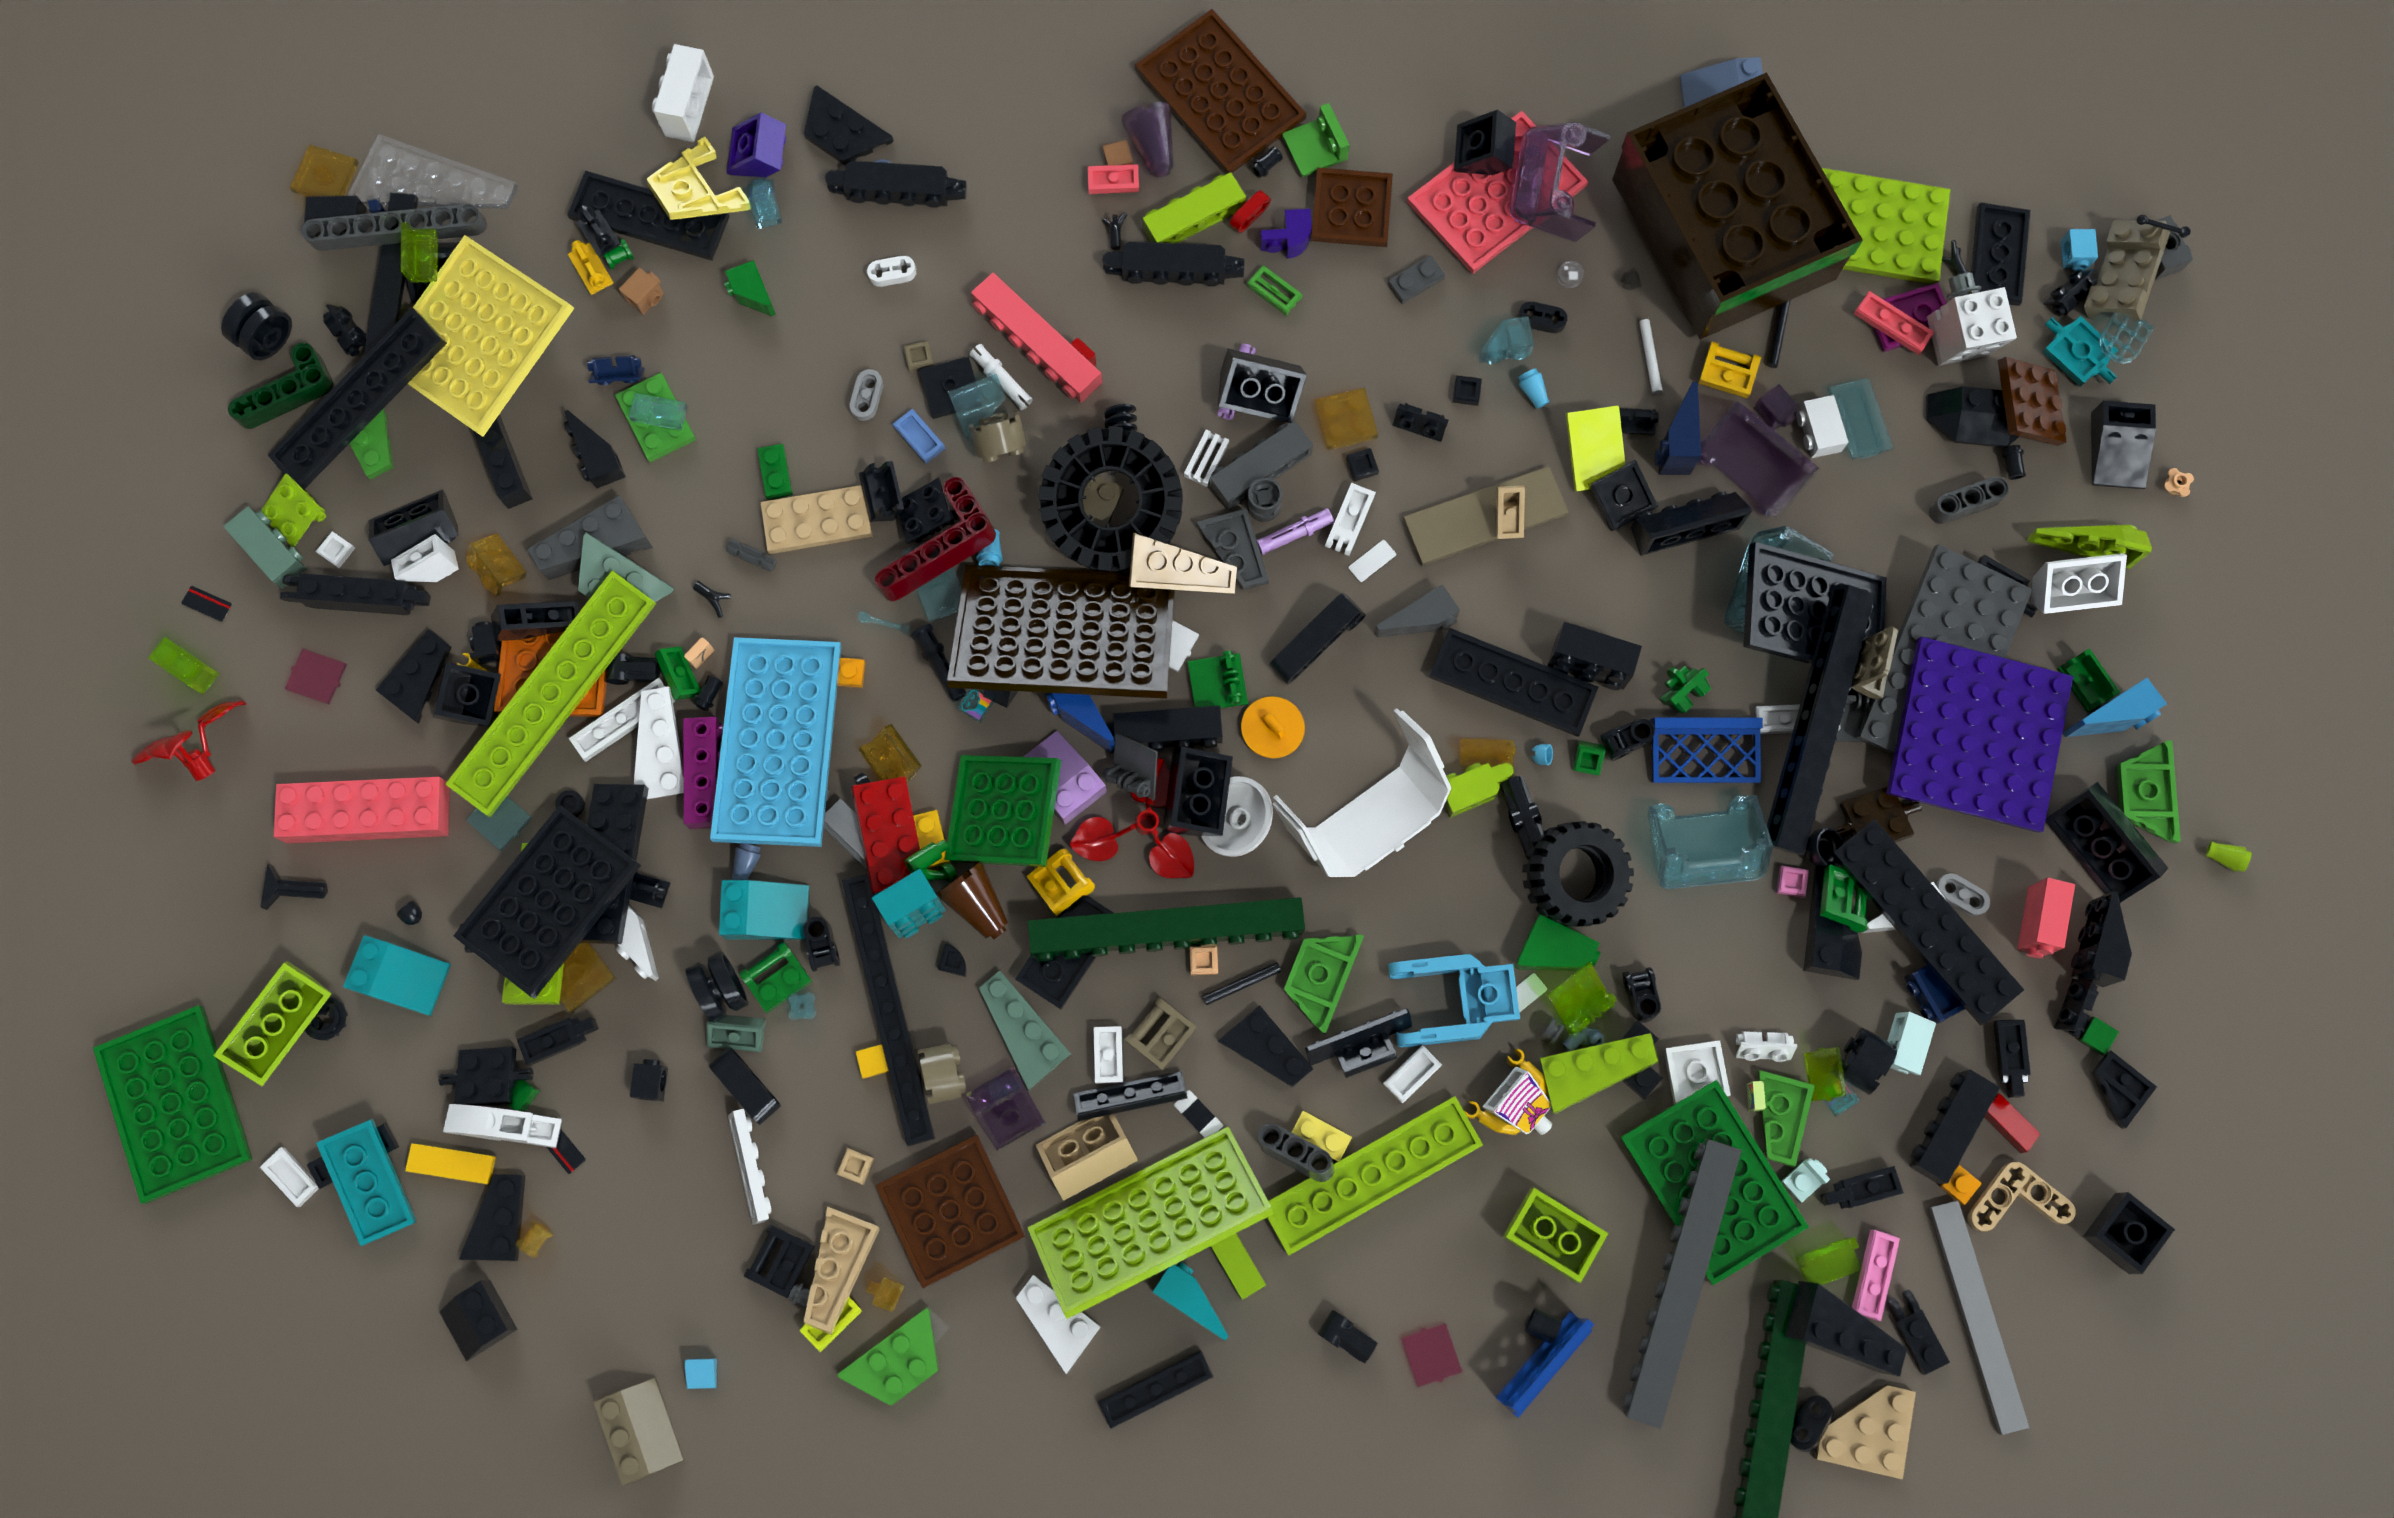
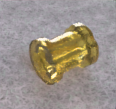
(534, 1239)

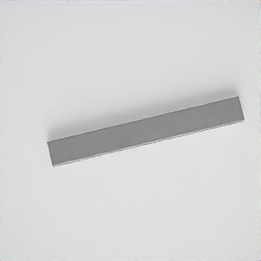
(1978, 1318)

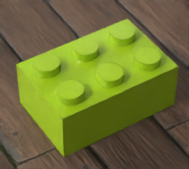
(1555, 1235)

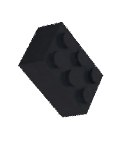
(1594, 656)

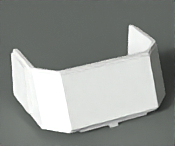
(1380, 816)

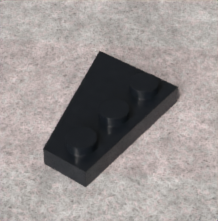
(414, 676)
(1267, 1046)

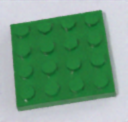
(1003, 810)

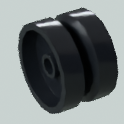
(256, 326)
(716, 985)

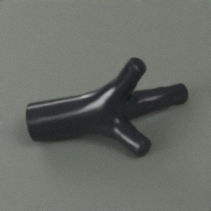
(1115, 229)
(1955, 261)
(712, 596)

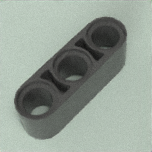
(1977, 492)
(1289, 1141)

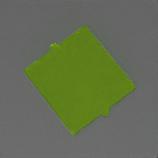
(1826, 1073)

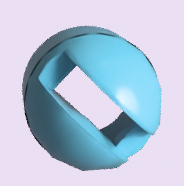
(1543, 754)

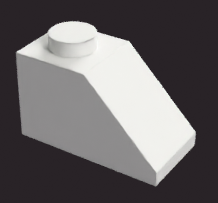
(425, 562)

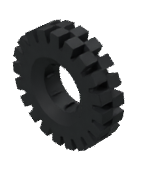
(1077, 465)

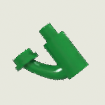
(927, 856)

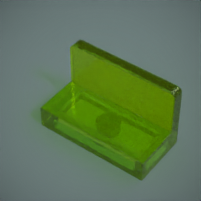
(419, 253)
(1830, 1261)

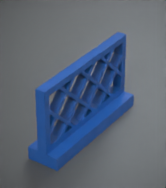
(1710, 727)
(1544, 1364)

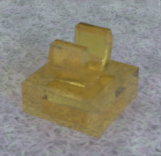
(886, 1293)

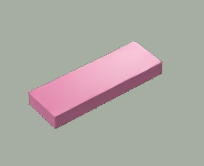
(1875, 1274)

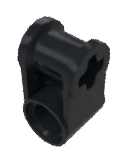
(1623, 741)
(820, 946)
(1642, 988)

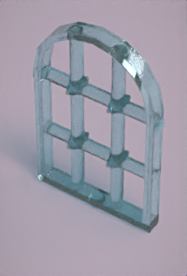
(2115, 339)

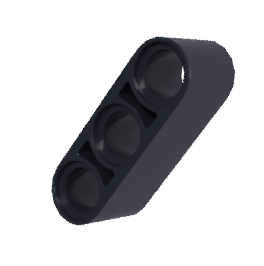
(744, 1085)

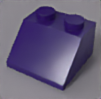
(756, 147)

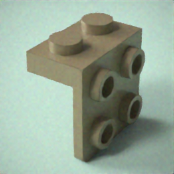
(1874, 663)

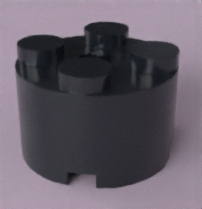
(1867, 1060)

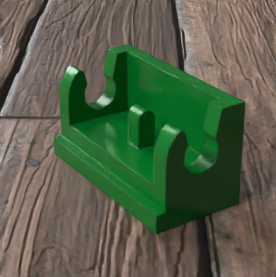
(2090, 680)

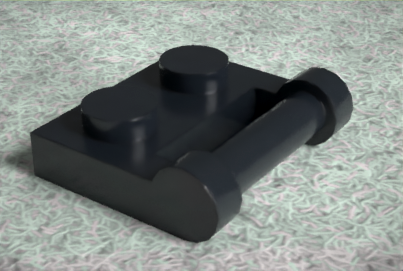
(787, 1264)

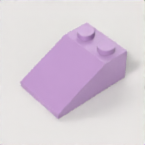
(1077, 780)

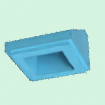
(701, 1373)

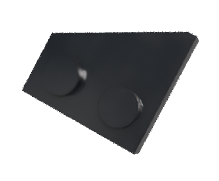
(2122, 1087)

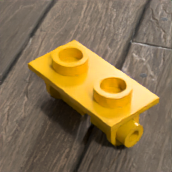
(589, 267)

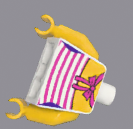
(1518, 1101)

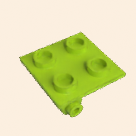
(292, 510)

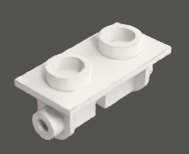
(1777, 1047)

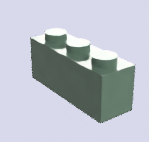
(265, 545)

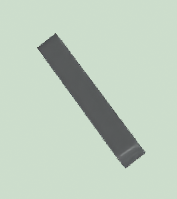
(384, 221)

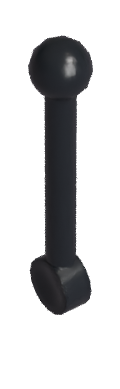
(2183, 232)

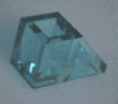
(764, 203)
(1510, 340)

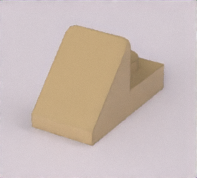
(1510, 511)

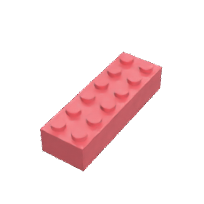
(361, 810)

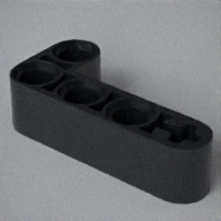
(1316, 637)

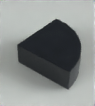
(952, 961)

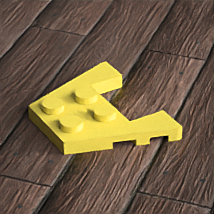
(684, 191)

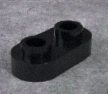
(1812, 1423)

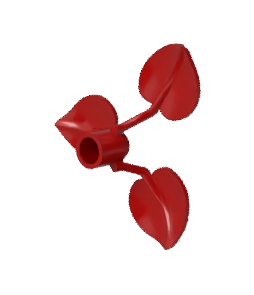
(195, 761)
(1169, 859)

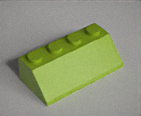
(273, 1023)

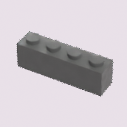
(1266, 460)

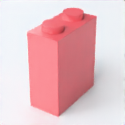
(2046, 917)

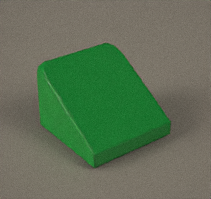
(1589, 757)
(523, 1095)

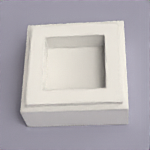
(335, 549)

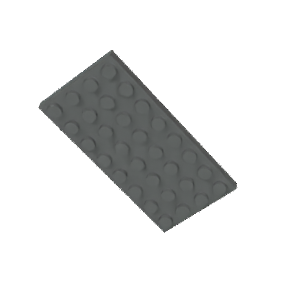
(1954, 605)

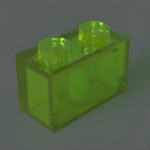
(183, 665)

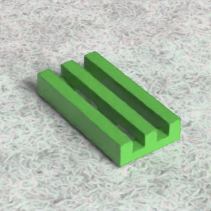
(1284, 309)

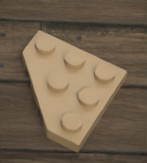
(1871, 1433)

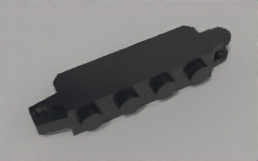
(896, 184)
(1173, 263)
(354, 594)

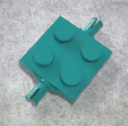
(2078, 351)

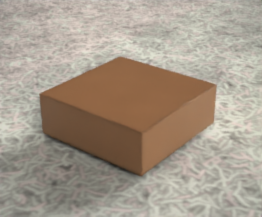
(1117, 153)

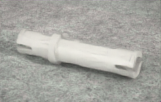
(994, 366)

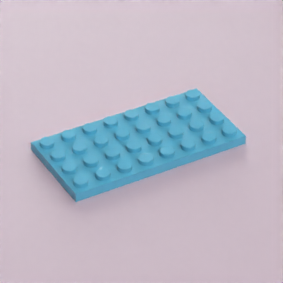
(776, 742)

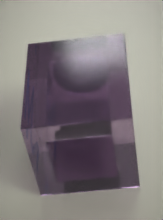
(1777, 408)

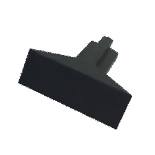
(276, 887)

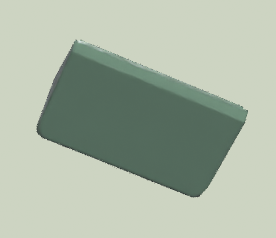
(737, 1033)

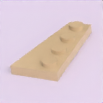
(840, 1259)

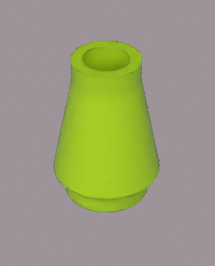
(2230, 856)

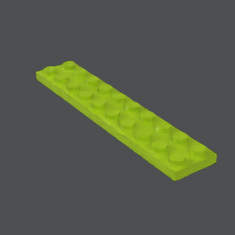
(550, 694)

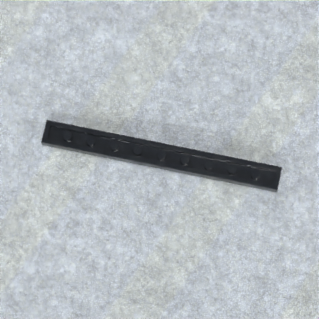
(888, 1011)

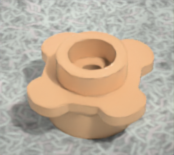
(2173, 487)

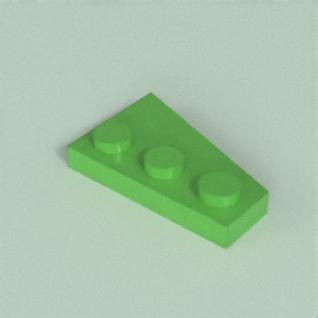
(374, 447)
(1784, 1116)

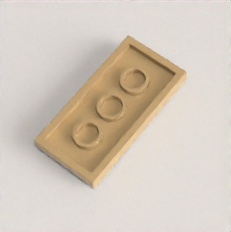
(815, 519)

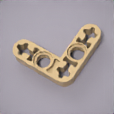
(2022, 1189)

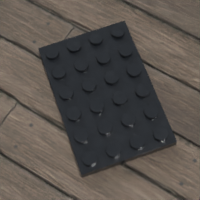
(1790, 597)
(547, 901)

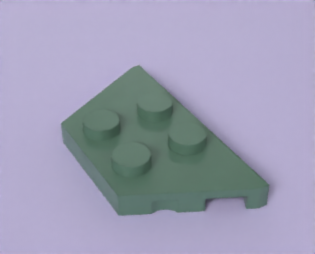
(600, 560)

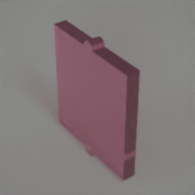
(315, 676)
(1431, 1355)

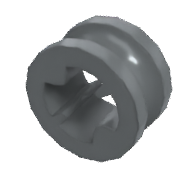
(1552, 1031)

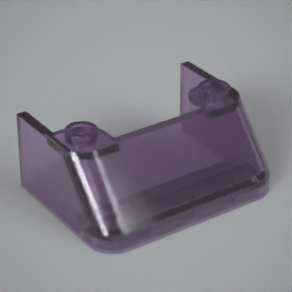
(1535, 191)

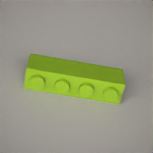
(1195, 211)

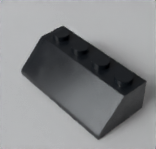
(1689, 522)
(2107, 843)

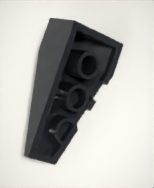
(1830, 945)

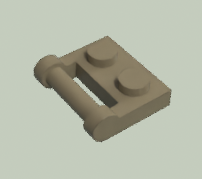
(1167, 1040)

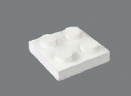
(1694, 1067)

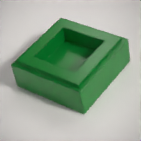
(2098, 1036)

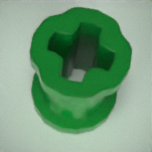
(619, 254)

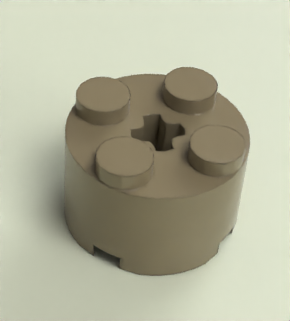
(998, 436)
(940, 1073)

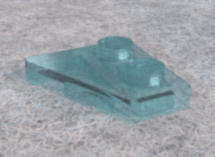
(977, 401)

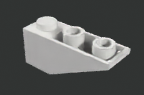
(637, 945)

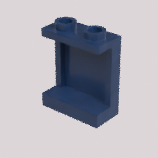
(1933, 996)

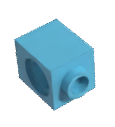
(2079, 249)

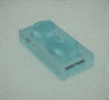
(658, 411)

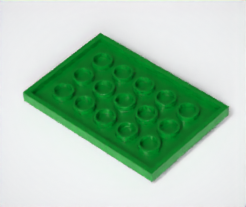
(172, 1104)
(1758, 1207)

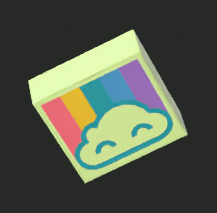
(1756, 1096)

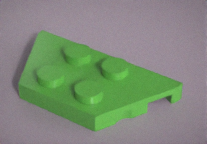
(2150, 793)
(1321, 976)
(896, 1362)

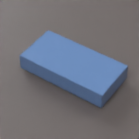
(918, 436)

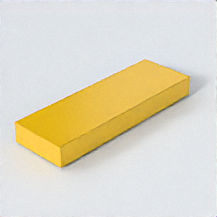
(450, 1163)

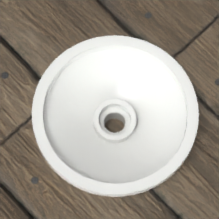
(1244, 800)

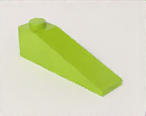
(2096, 541)

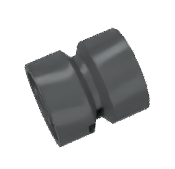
(1264, 493)

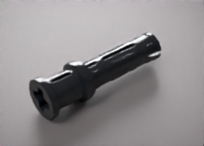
(934, 653)

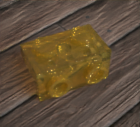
(494, 563)
(890, 755)

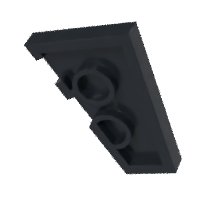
(497, 1221)

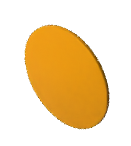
(1272, 727)

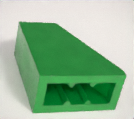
(1556, 948)

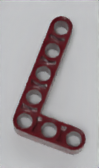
(943, 550)

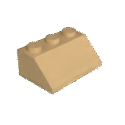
(1085, 1154)

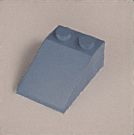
(1717, 78)

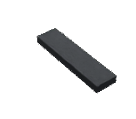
(1130, 1095)
(1155, 1389)

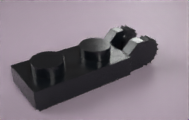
(1918, 1334)

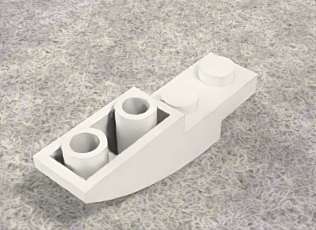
(502, 1125)

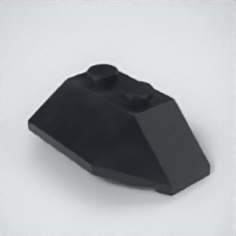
(1970, 416)

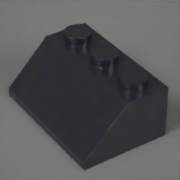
(1260, 386)
(411, 524)
(1197, 793)

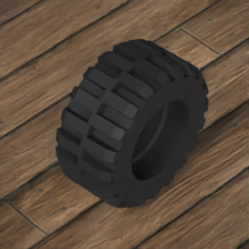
(1610, 868)

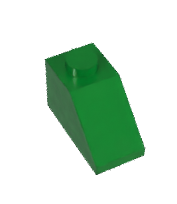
(749, 288)

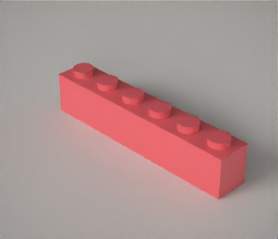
(1036, 338)

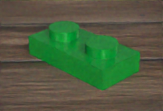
(775, 471)
(677, 672)

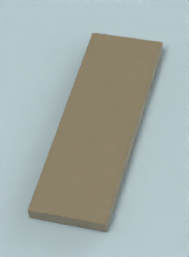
(1472, 518)

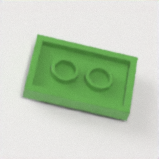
(654, 439)

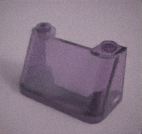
(1757, 459)

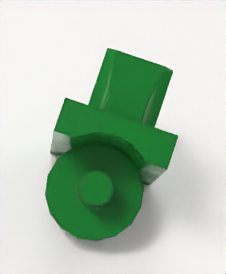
(1681, 683)

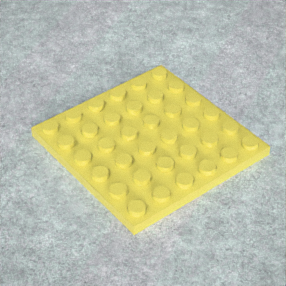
(493, 331)

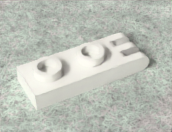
(1350, 518)

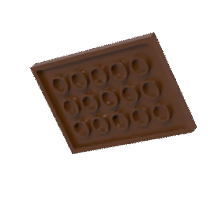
(1220, 91)

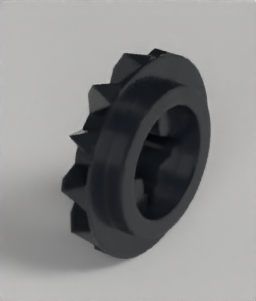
(329, 1030)

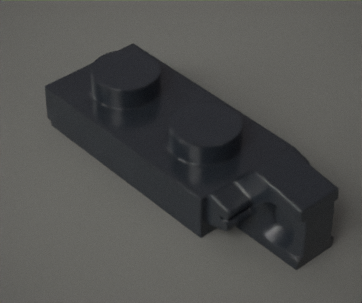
(555, 1039)
(2012, 1055)
(1864, 1188)

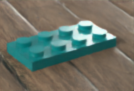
(366, 1182)

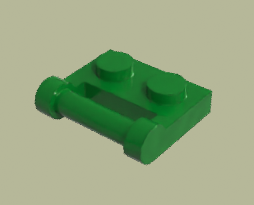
(1837, 899)
(779, 985)

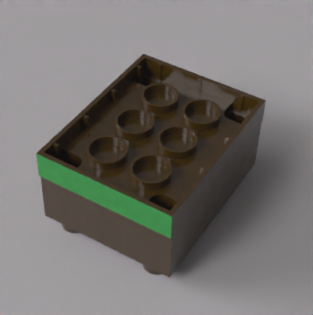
(1734, 205)

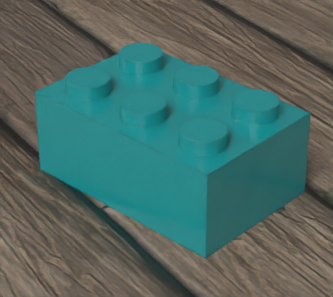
(909, 904)

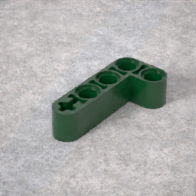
(251, 408)

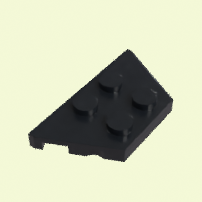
(841, 129)

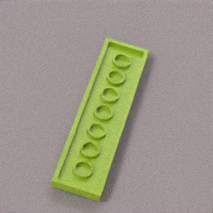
(1373, 1175)

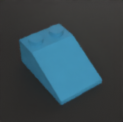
(2131, 708)

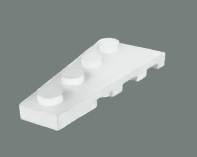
(658, 745)

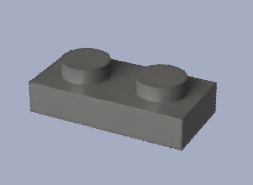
(1416, 279)

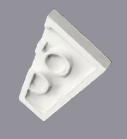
(1063, 1336)

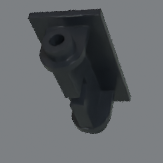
(597, 230)
(2063, 296)
(340, 321)
(1638, 421)
(1428, 425)
(649, 890)
(2079, 996)

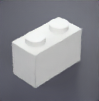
(1822, 426)

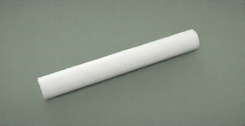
(1650, 356)

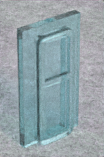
(1861, 418)
(940, 595)

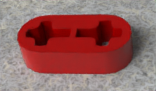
(1250, 211)

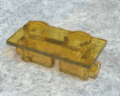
(1487, 751)

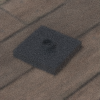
(942, 379)
(1623, 495)

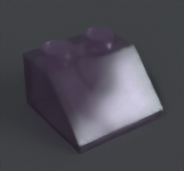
(1005, 1108)

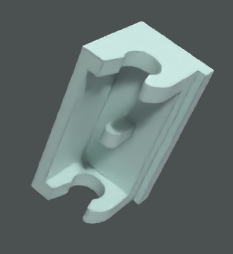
(1912, 1038)

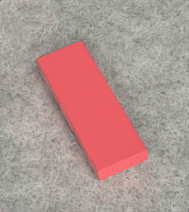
(1894, 323)

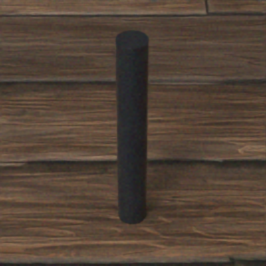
(1778, 334)
(1241, 983)

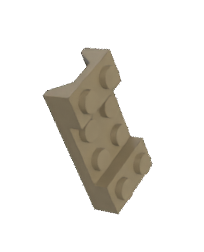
(2127, 269)

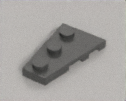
(1236, 544)

